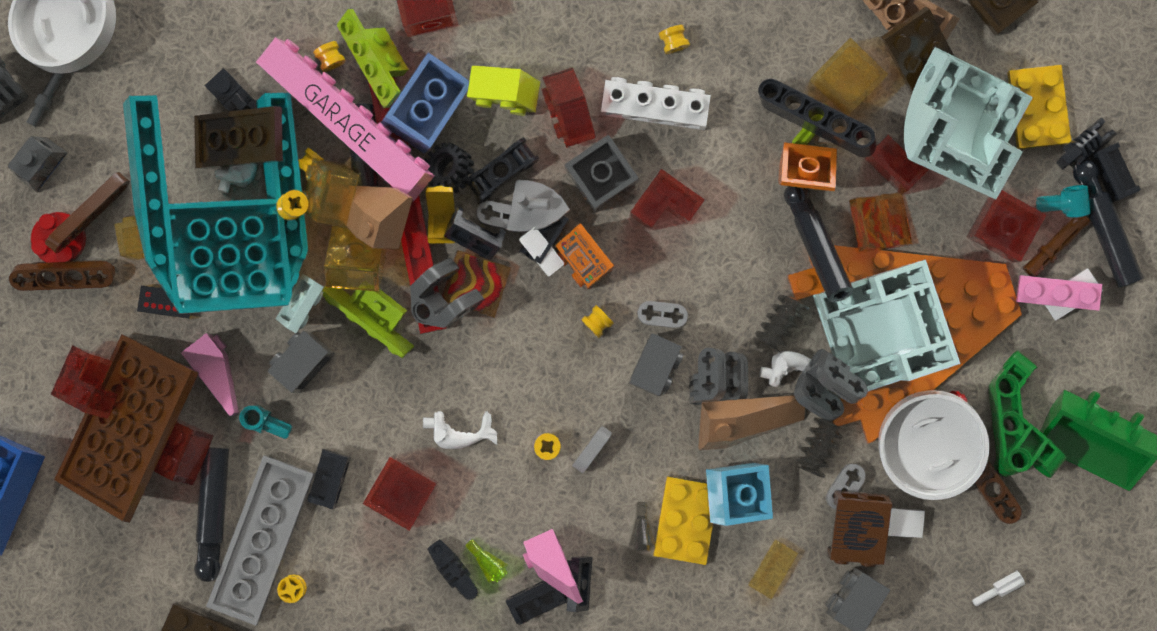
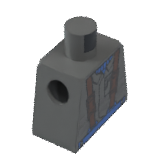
(36, 162)

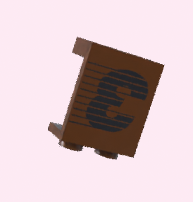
(860, 528)

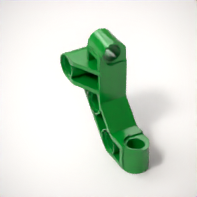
(1025, 443)

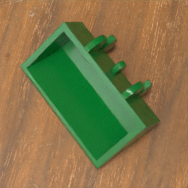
(1100, 439)

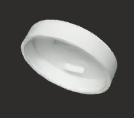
(61, 33)
(933, 445)

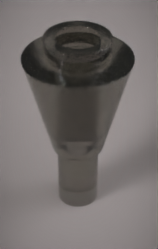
(642, 535)

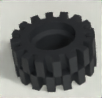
(460, 169)

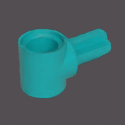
(1072, 201)
(266, 422)

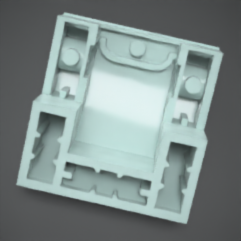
(963, 123)
(889, 327)

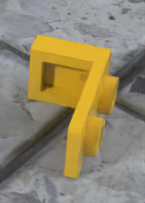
(440, 208)

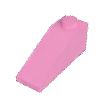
(213, 365)
(550, 564)

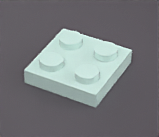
(304, 296)

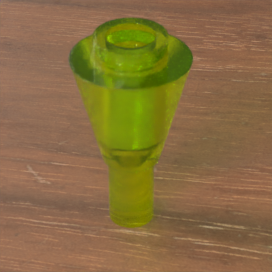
(490, 565)

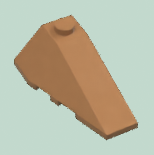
(894, 12)
(379, 216)
(744, 419)

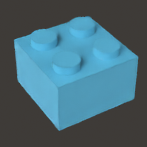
(739, 494)

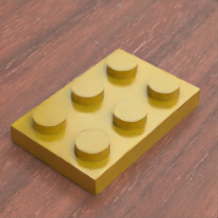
(1047, 115)
(684, 522)

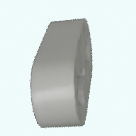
(497, 222)
(662, 307)
(592, 449)
(841, 480)

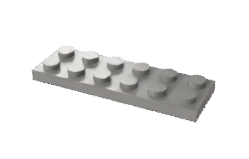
(260, 540)

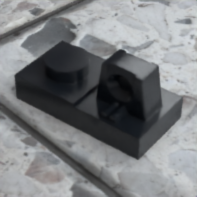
(230, 92)
(581, 570)

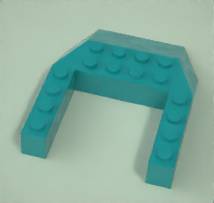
(218, 250)

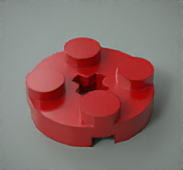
(43, 228)

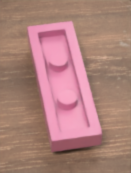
(1059, 293)

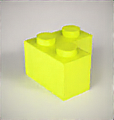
(505, 87)

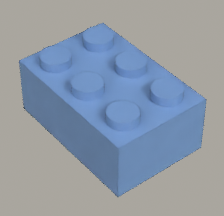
(426, 103)

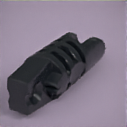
(1084, 145)
(452, 569)

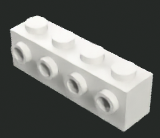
(655, 104)

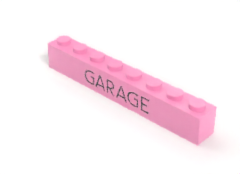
(344, 118)

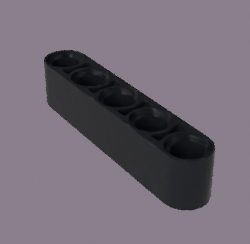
(825, 127)

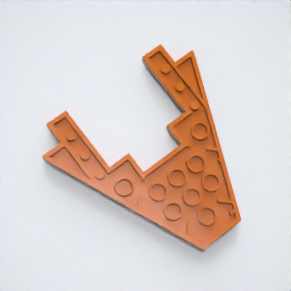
(974, 300)

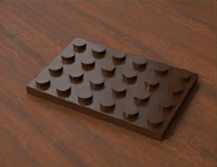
(117, 455)

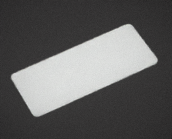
(535, 245)

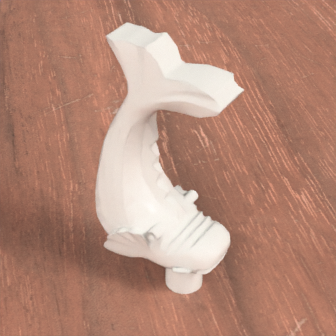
(235, 175)
(782, 365)
(451, 439)

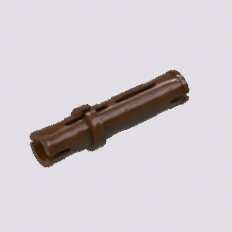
(1048, 253)

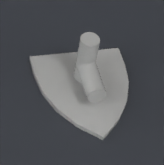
(535, 207)

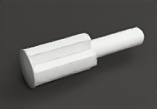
(1001, 588)

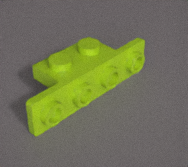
(375, 56)
(374, 313)

